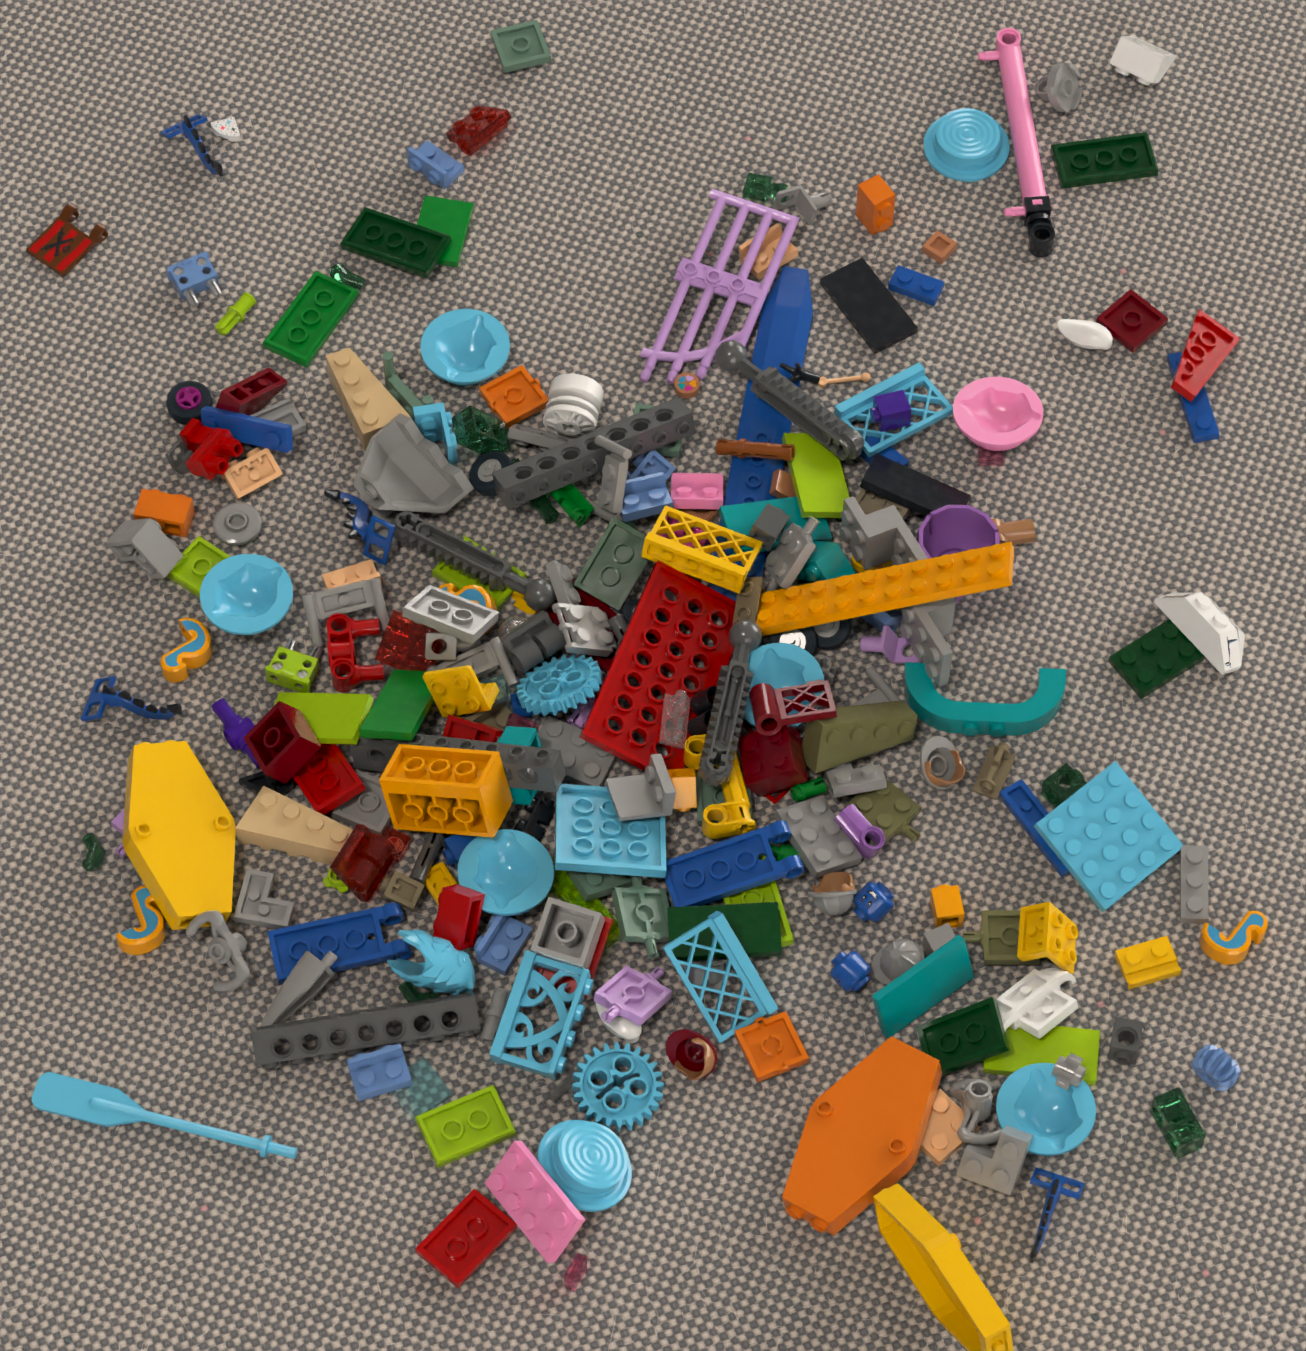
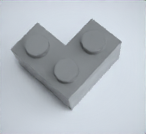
(147, 545)
(998, 1167)

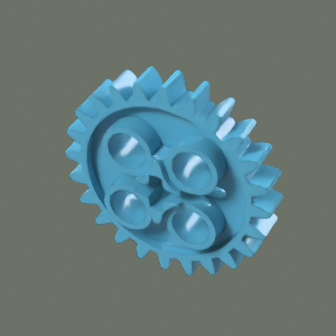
(559, 684)
(603, 1067)

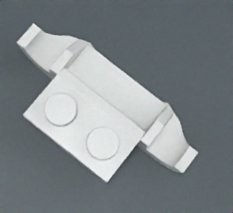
(1037, 1002)

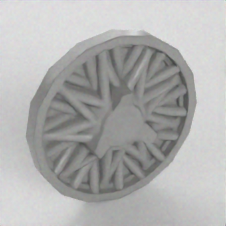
(237, 524)

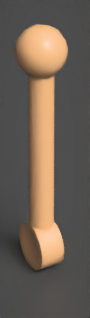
(823, 382)

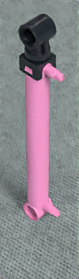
(1036, 205)

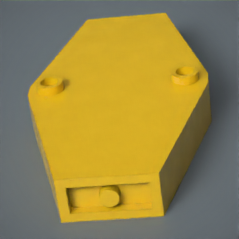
(178, 832)
(941, 1272)

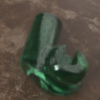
(344, 275)
(95, 852)
(411, 994)

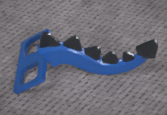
(193, 136)
(359, 525)
(124, 700)
(1051, 1200)

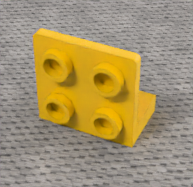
(459, 691)
(1047, 933)

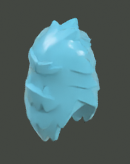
(444, 967)

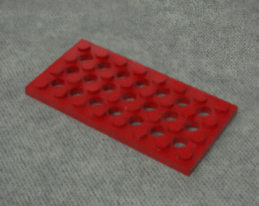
(658, 655)

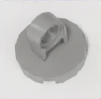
(1061, 87)

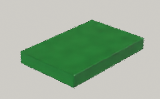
(450, 218)

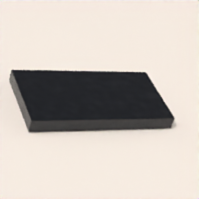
(868, 305)
(909, 487)

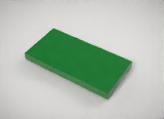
(310, 319)
(398, 707)

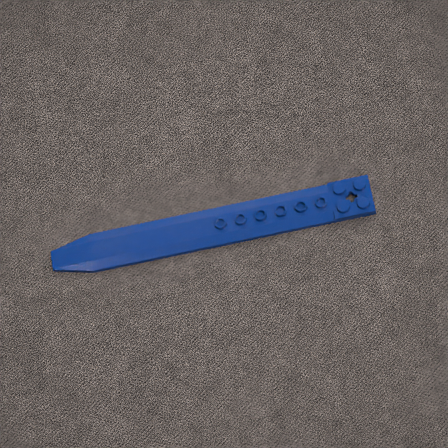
(779, 340)

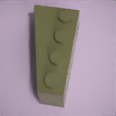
(857, 733)

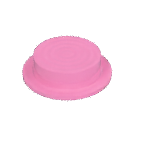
(997, 413)

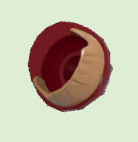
(691, 1053)

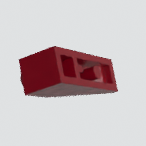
(251, 393)

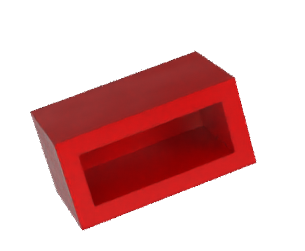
(458, 915)

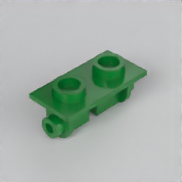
(573, 503)

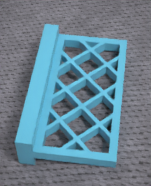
(908, 380)
(740, 963)

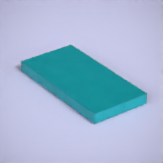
(743, 516)
(923, 986)

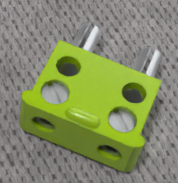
(293, 668)

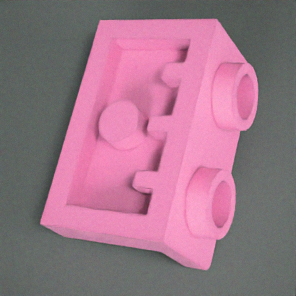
(697, 490)

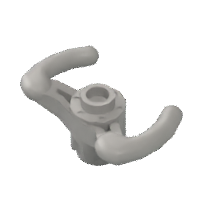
(223, 948)
(976, 1103)

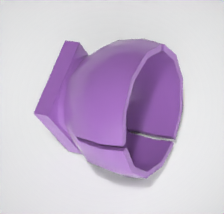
(956, 530)

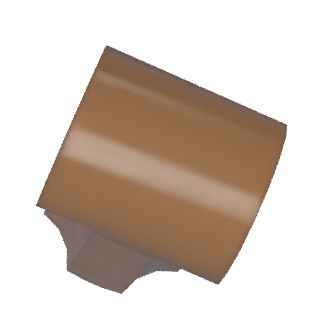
(1016, 531)

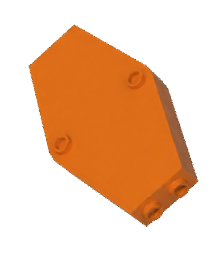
(862, 1136)

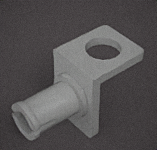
(806, 204)
(452, 645)

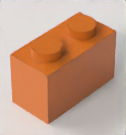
(875, 204)
(170, 510)

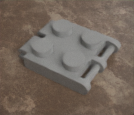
(587, 629)

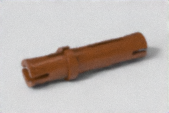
(745, 448)

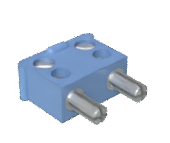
(193, 277)

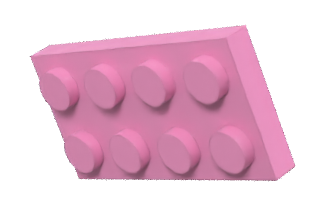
(534, 1201)

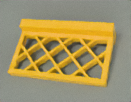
(697, 561)

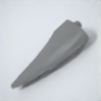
(300, 986)

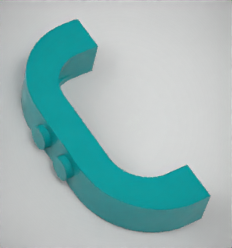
(983, 717)

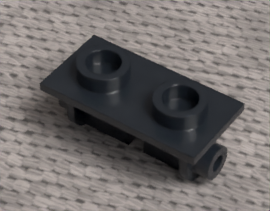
(538, 810)

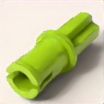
(235, 313)

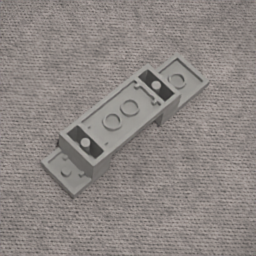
(884, 538)

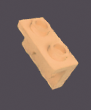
(767, 251)
(252, 472)
(350, 574)

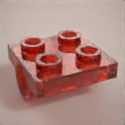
(478, 128)
(405, 644)
(363, 861)

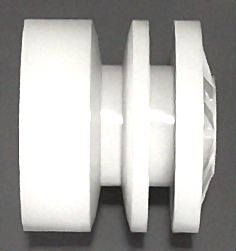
(573, 405)

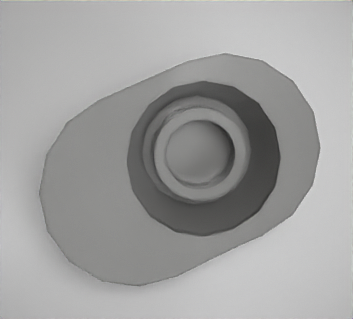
(696, 974)

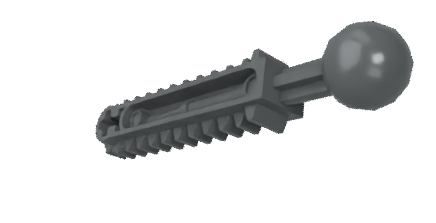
(792, 402)
(470, 559)
(729, 705)

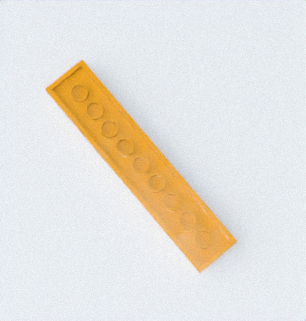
(886, 589)

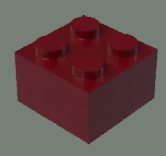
(282, 742)
(772, 760)

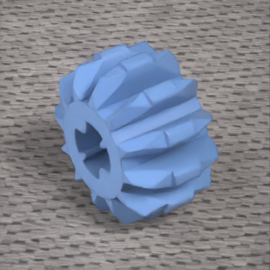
(1215, 1067)

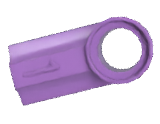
(858, 829)

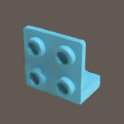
(436, 426)

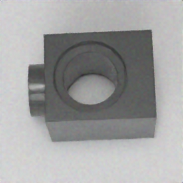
(769, 526)
(1125, 1030)

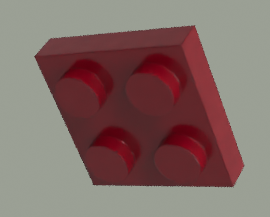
(1132, 320)

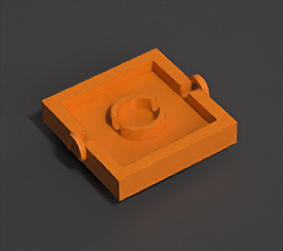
(514, 396)
(771, 1046)

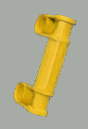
(737, 805)

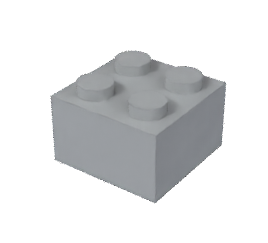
(568, 933)

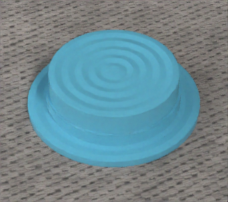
(966, 145)
(465, 346)
(246, 594)
(782, 667)
(509, 870)
(1051, 1114)
(586, 1164)

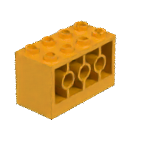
(446, 790)

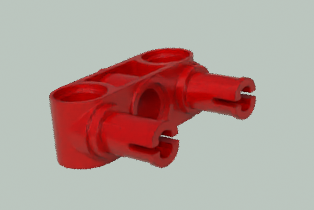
(342, 652)

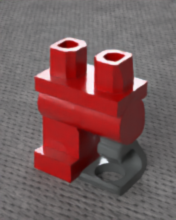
(204, 450)

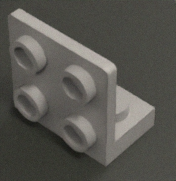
(643, 794)

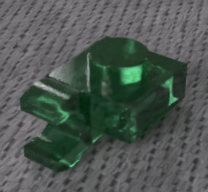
(760, 187)

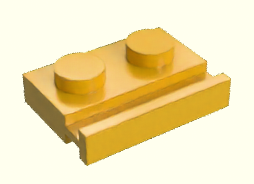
(1147, 962)

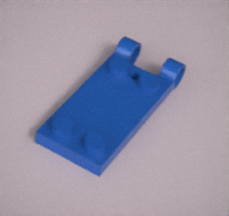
(730, 867)
(343, 936)

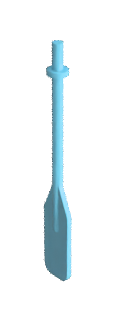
(112, 1107)

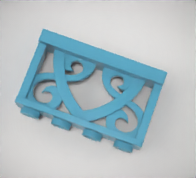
(530, 979)

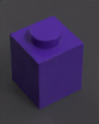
(891, 411)

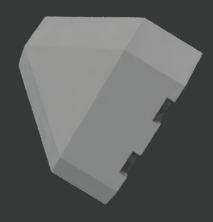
(408, 472)

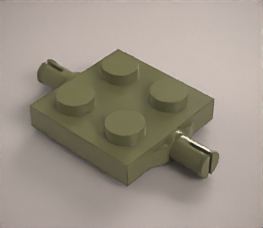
(889, 811)
(998, 938)

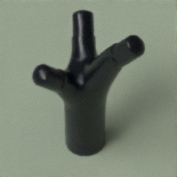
(800, 374)

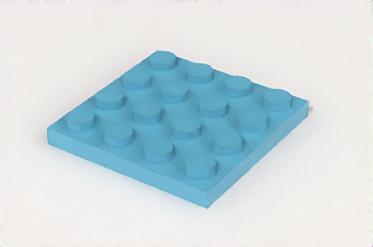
(1108, 836)
(597, 842)

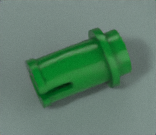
(808, 790)

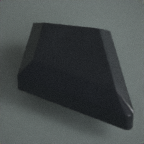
(258, 780)

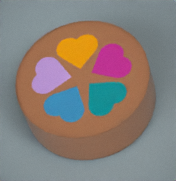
(686, 385)

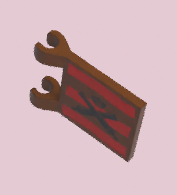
(63, 244)

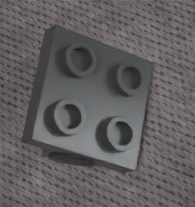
(533, 643)

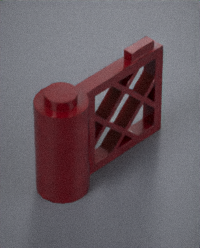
(771, 708)

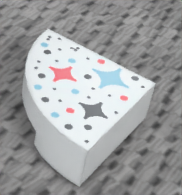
(227, 129)

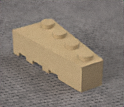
(361, 394)
(291, 827)

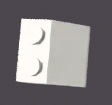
(1141, 59)

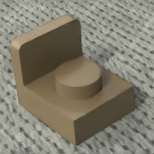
(401, 890)

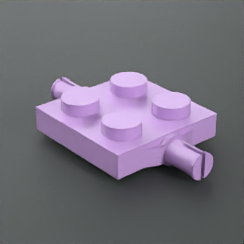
(633, 995)

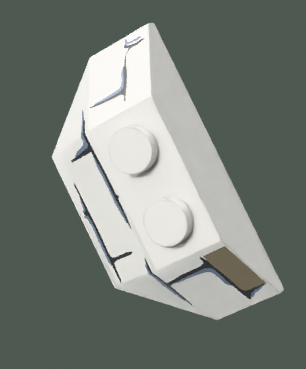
(1206, 628)

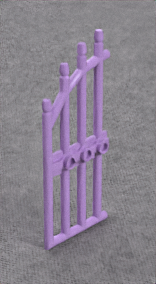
(719, 282)

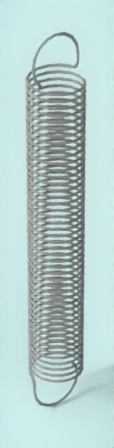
(552, 1094)

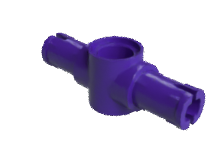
(234, 728)

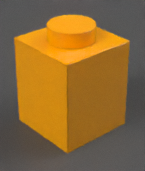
(685, 788)
(946, 906)

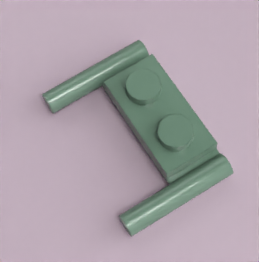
(399, 389)

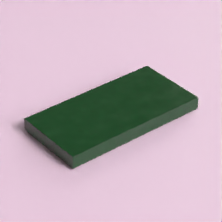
(1104, 160)
(396, 242)
(753, 924)

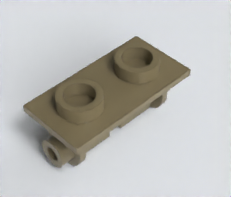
(748, 599)
(994, 771)

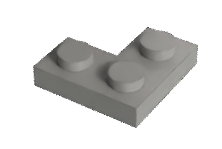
(847, 781)
(256, 907)

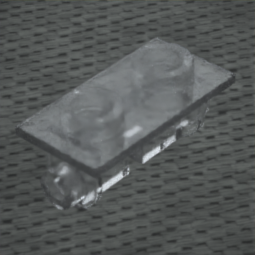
(675, 719)

